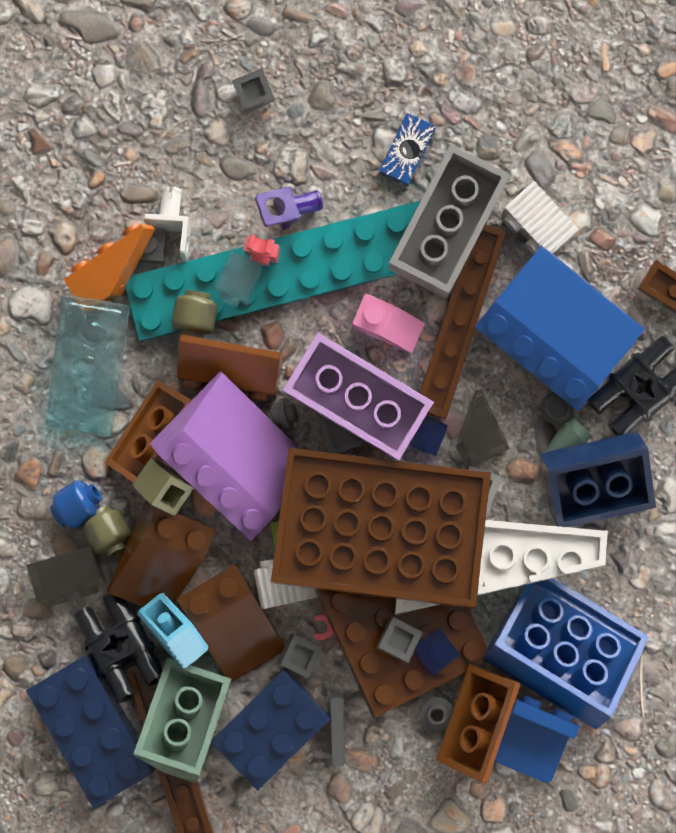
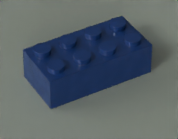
(90, 730)

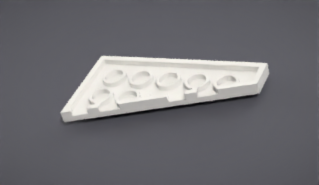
(529, 554)

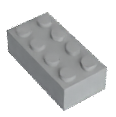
(448, 221)

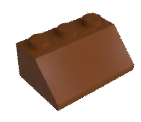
(247, 367)
(152, 417)
(478, 722)

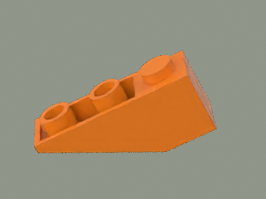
(112, 268)

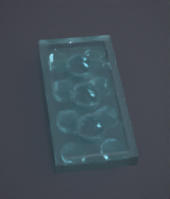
(87, 364)

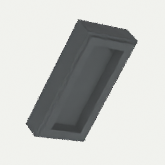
(338, 730)

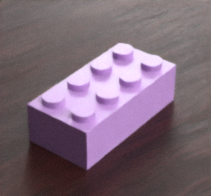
(357, 397)

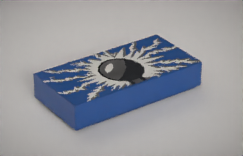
(407, 149)

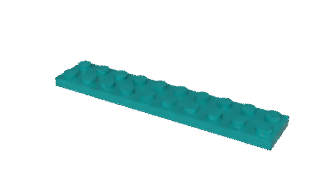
(307, 267)

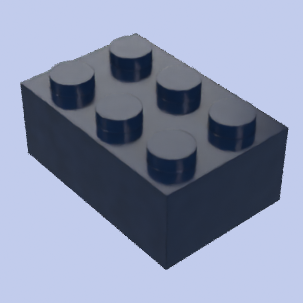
(598, 480)
(271, 728)

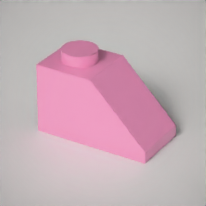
(387, 323)

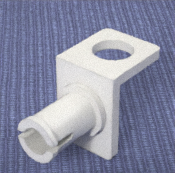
(170, 219)

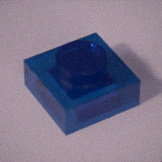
(429, 436)
(435, 651)

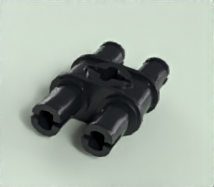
(624, 384)
(102, 646)

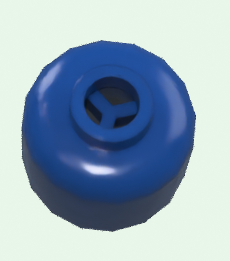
(75, 504)

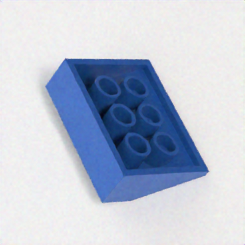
(559, 328)
(567, 650)

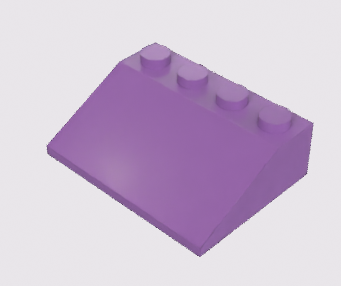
(229, 454)

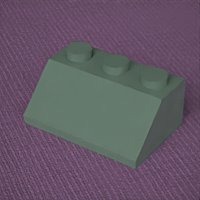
(182, 720)

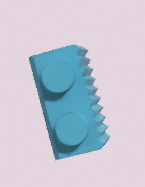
(173, 630)

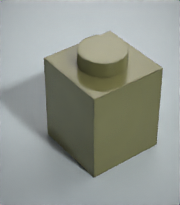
(162, 486)

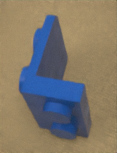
(535, 739)

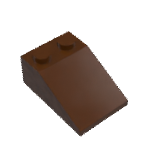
(160, 556)
(232, 623)

